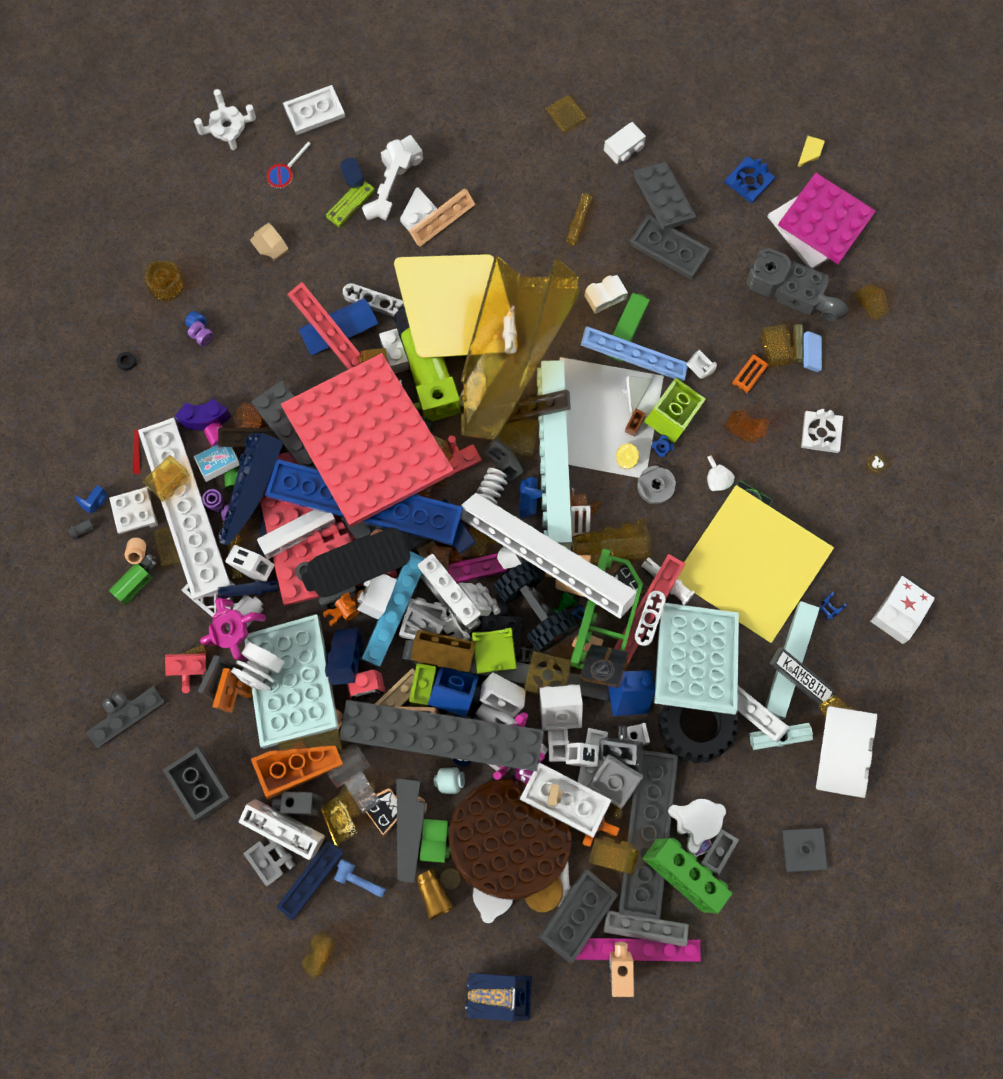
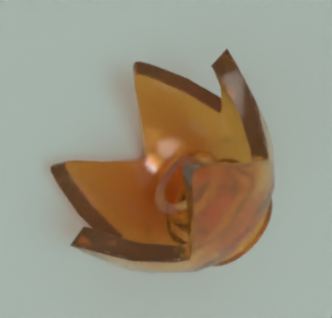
(581, 500)

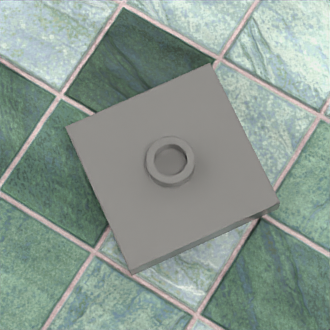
(615, 781)

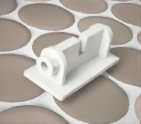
(452, 624)

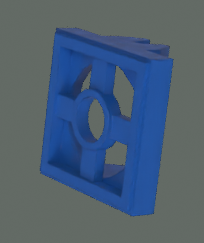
(743, 188)

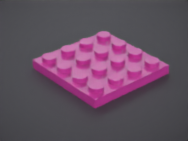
(826, 218)

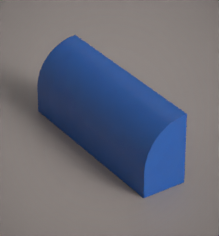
(350, 319)

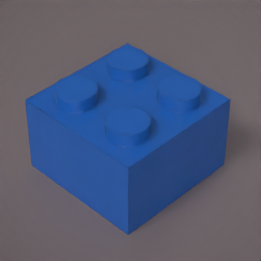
(453, 691)

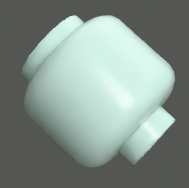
(449, 780)

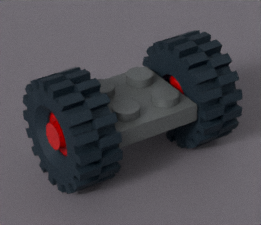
(522, 582)

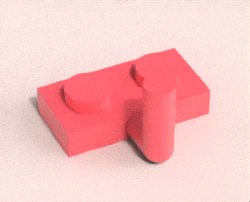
(464, 458)
(185, 665)

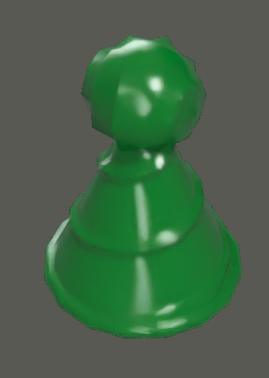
(565, 602)

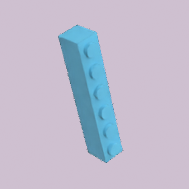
(389, 621)

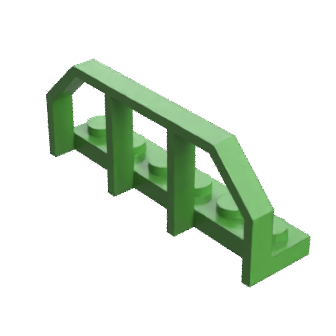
(590, 616)

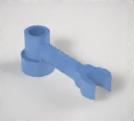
(345, 874)

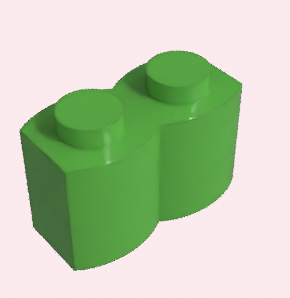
(434, 841)

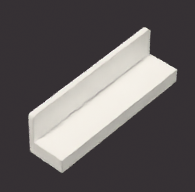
(294, 532)

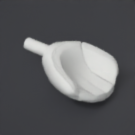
(719, 477)

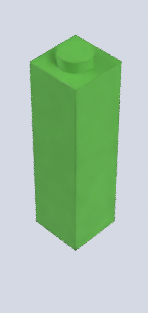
(631, 318)

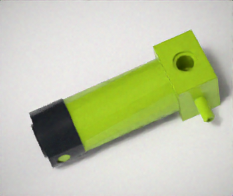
(433, 384)

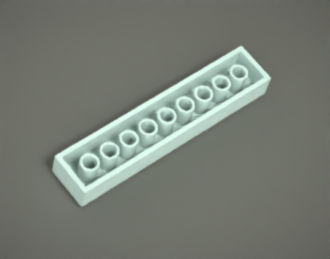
(555, 458)

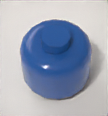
(193, 317)

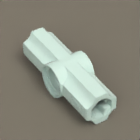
(794, 734)

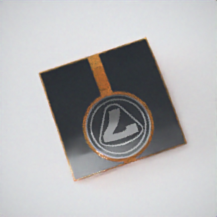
(605, 665)

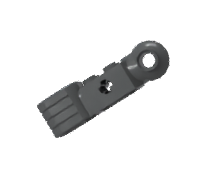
(793, 285)

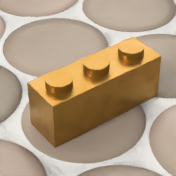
(443, 650)

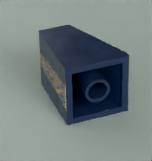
(499, 997)

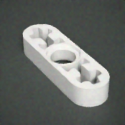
(650, 634)

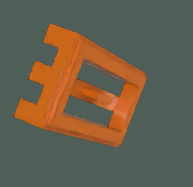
(742, 385)

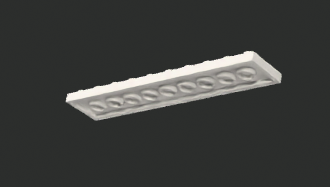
(186, 514)

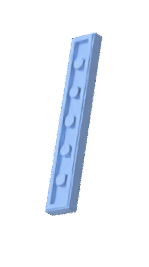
(634, 354)

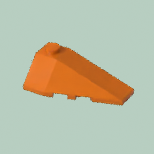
(290, 768)

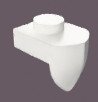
(701, 365)

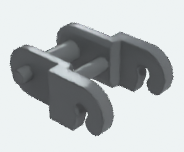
(523, 656)

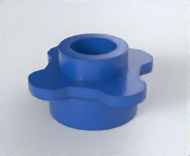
(657, 446)

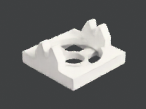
(819, 444)

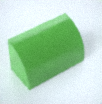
(130, 584)

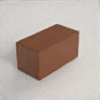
(635, 422)

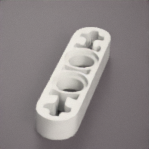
(377, 299)

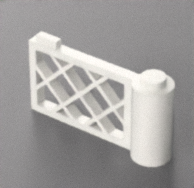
(245, 605)

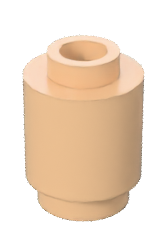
(135, 550)

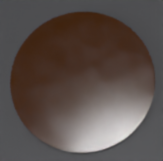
(506, 843)

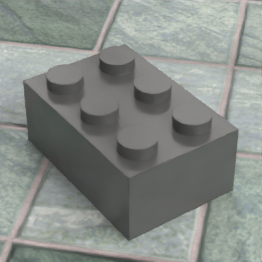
(198, 785)

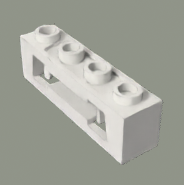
(282, 829)

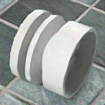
(257, 667)

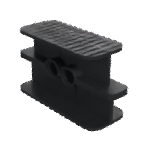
(357, 562)

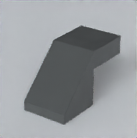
(505, 459)

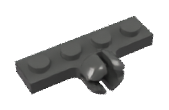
(123, 714)

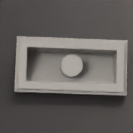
(720, 852)

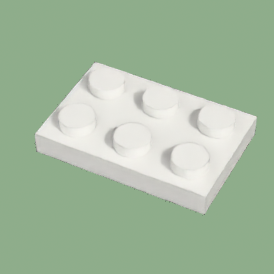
(314, 110)

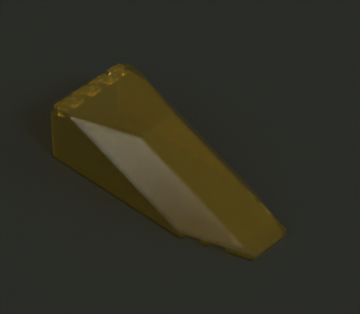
(492, 376)

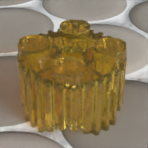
(164, 280)

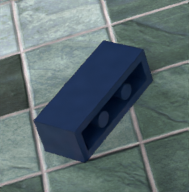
(344, 656)

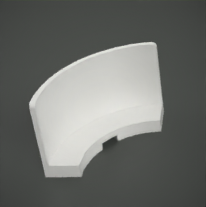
(845, 751)

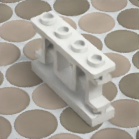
(449, 593)

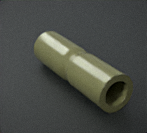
(798, 340)

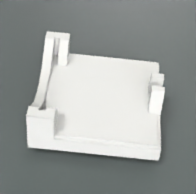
(133, 510)

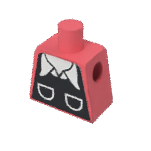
(366, 685)

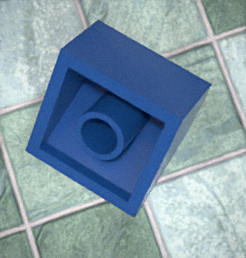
(634, 694)

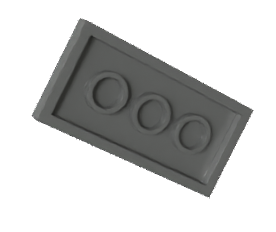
(664, 196)
(669, 247)
(578, 916)

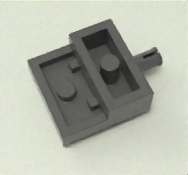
(623, 749)

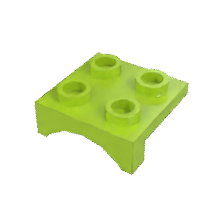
(494, 651)

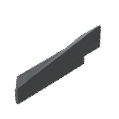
(409, 827)

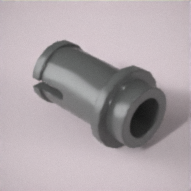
(80, 529)

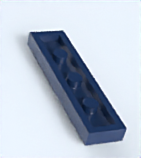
(310, 880)

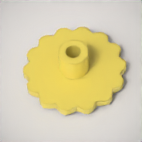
(627, 456)

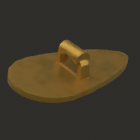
(547, 899)

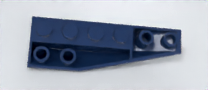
(251, 482)

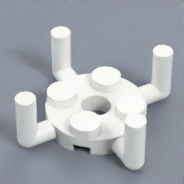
(222, 115)

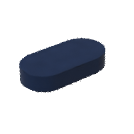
(352, 173)

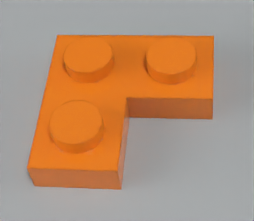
(228, 690)

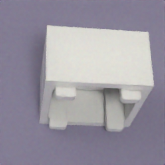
(561, 707)

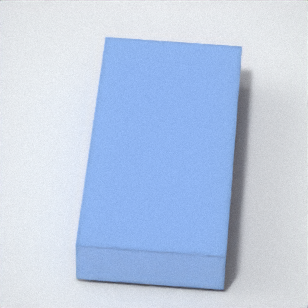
(812, 351)

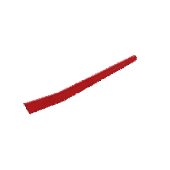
(136, 464)

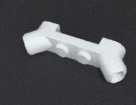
(400, 159)

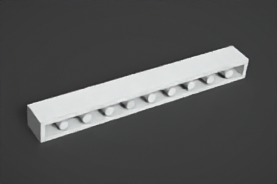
(548, 555)

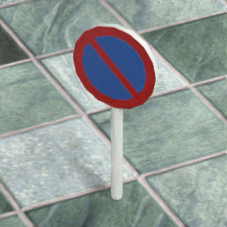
(281, 174)

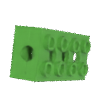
(687, 875)

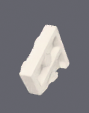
(417, 209)

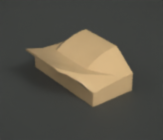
(269, 242)

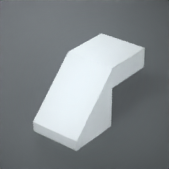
(557, 745)

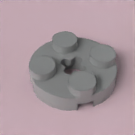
(660, 475)

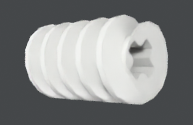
(492, 484)

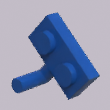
(528, 497)

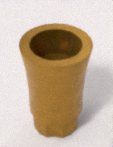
(433, 895)

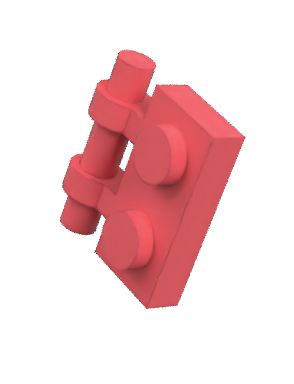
(332, 544)

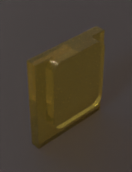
(565, 113)

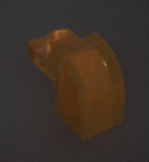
(746, 427)

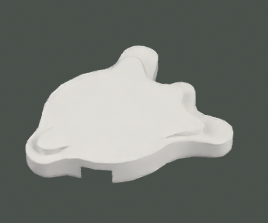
(698, 819)
(490, 906)

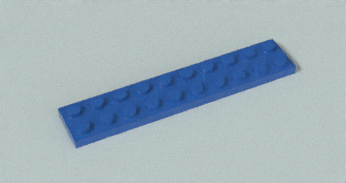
(414, 515)

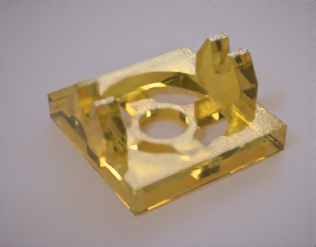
(537, 657)

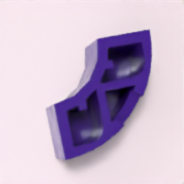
(200, 416)

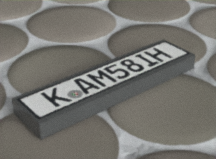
(801, 676)

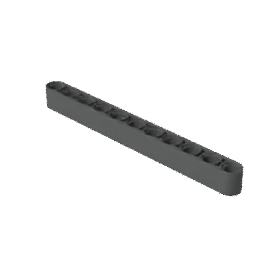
(518, 676)

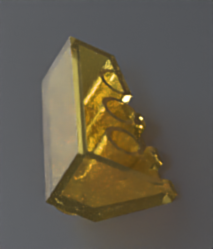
(623, 542)

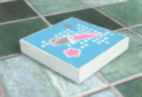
(216, 461)

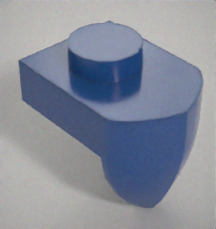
(95, 499)

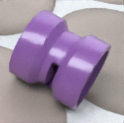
(200, 333)
(216, 504)

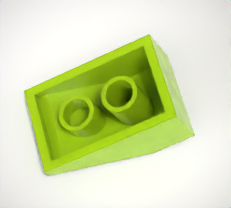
(674, 410)

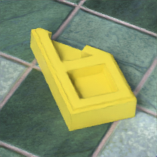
(811, 150)

